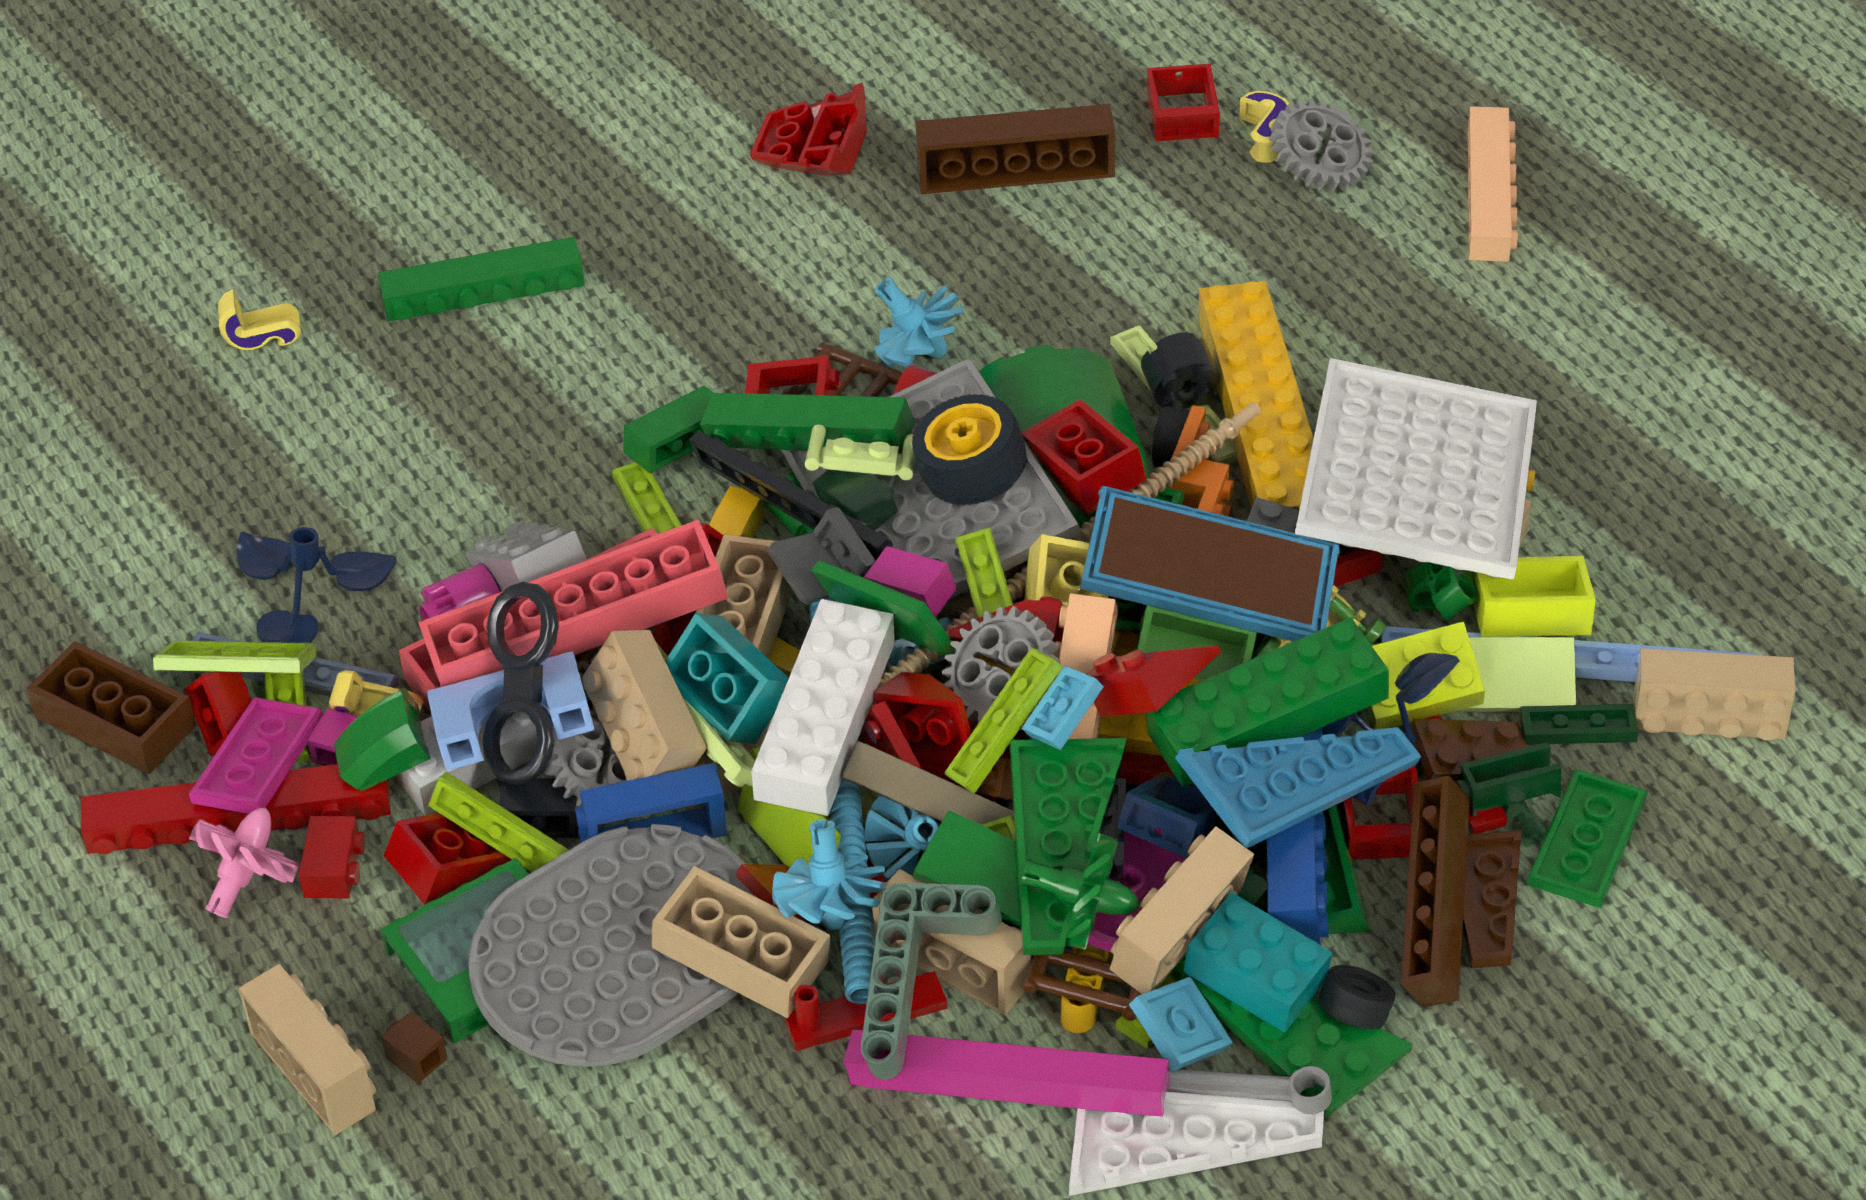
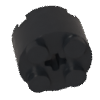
(1181, 371)

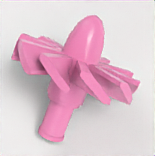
(242, 857)

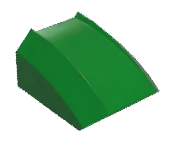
(382, 742)

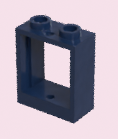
(1163, 804)

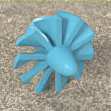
(915, 325)
(915, 833)
(827, 883)

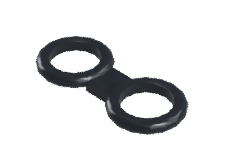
(521, 683)

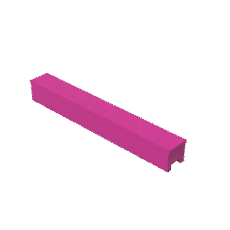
(1020, 1074)

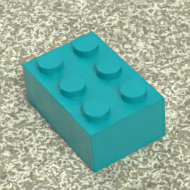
(726, 678)
(1257, 962)

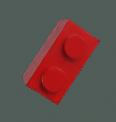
(331, 856)

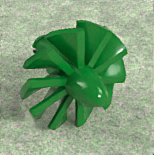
(1087, 890)

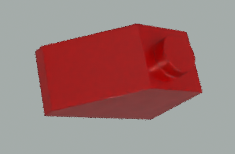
(218, 704)

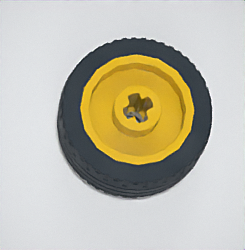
(969, 449)

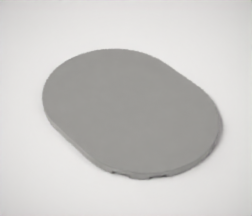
(570, 953)

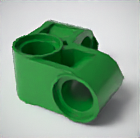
(1440, 588)

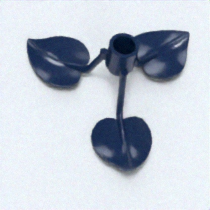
(265, 557)
(1415, 683)

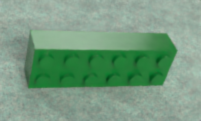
(1273, 695)

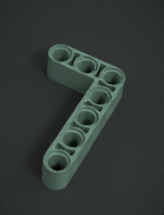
(903, 960)

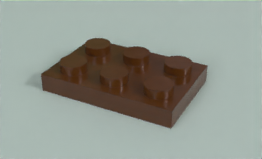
(1454, 742)

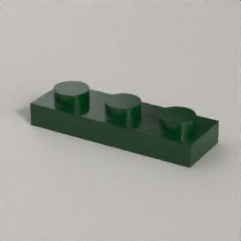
(1579, 724)

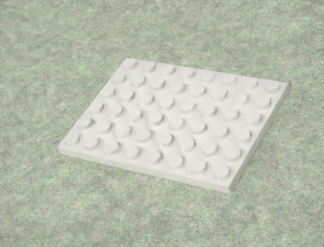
(1418, 469)

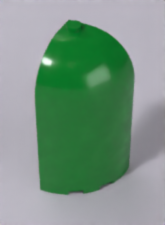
(1052, 379)

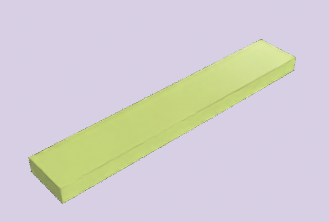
(1131, 347)

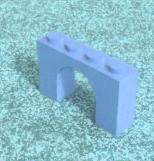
(465, 707)

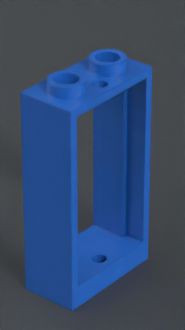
(656, 795)

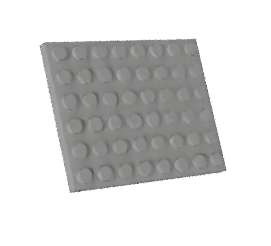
(931, 525)

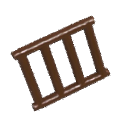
(854, 364)
(1036, 980)

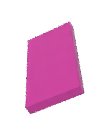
(255, 756)

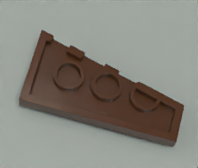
(1491, 897)

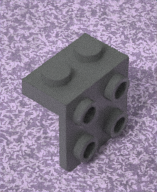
(830, 542)

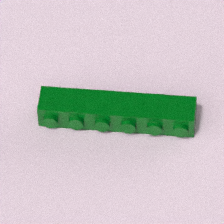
(481, 279)
(788, 420)

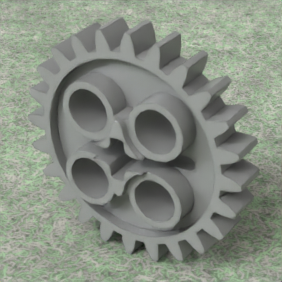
(1343, 154)
(1015, 636)
(579, 758)

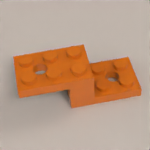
(1208, 483)

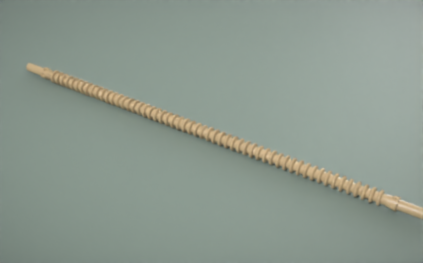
(1155, 483)

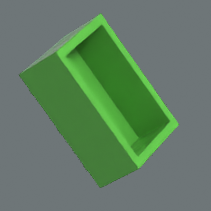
(1172, 630)

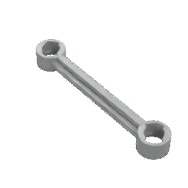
(1257, 1086)

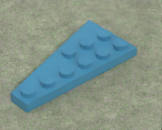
(1291, 779)

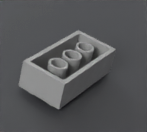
(527, 552)

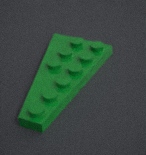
(1057, 819)
(1315, 1038)

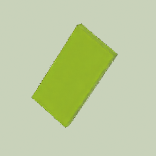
(235, 656)
(780, 827)

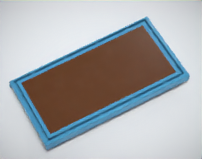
(1209, 565)

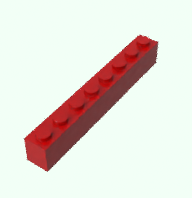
(168, 816)

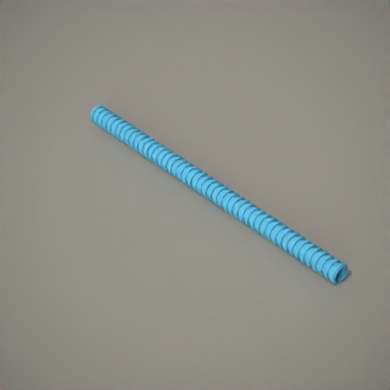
(856, 933)

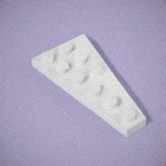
(1190, 1137)

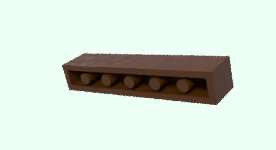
(1435, 892)

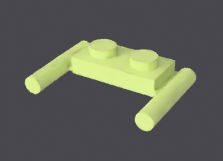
(859, 457)

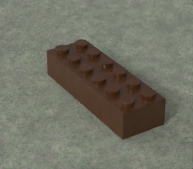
(1015, 148)

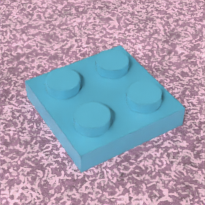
(1180, 1023)

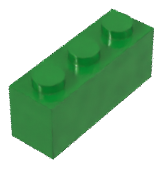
(666, 432)

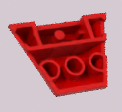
(816, 136)

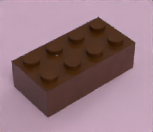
(111, 707)

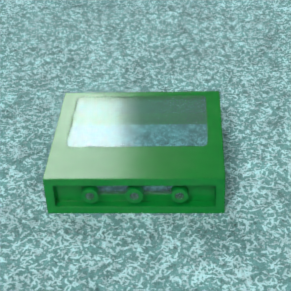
(437, 946)

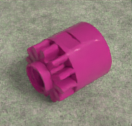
(457, 591)

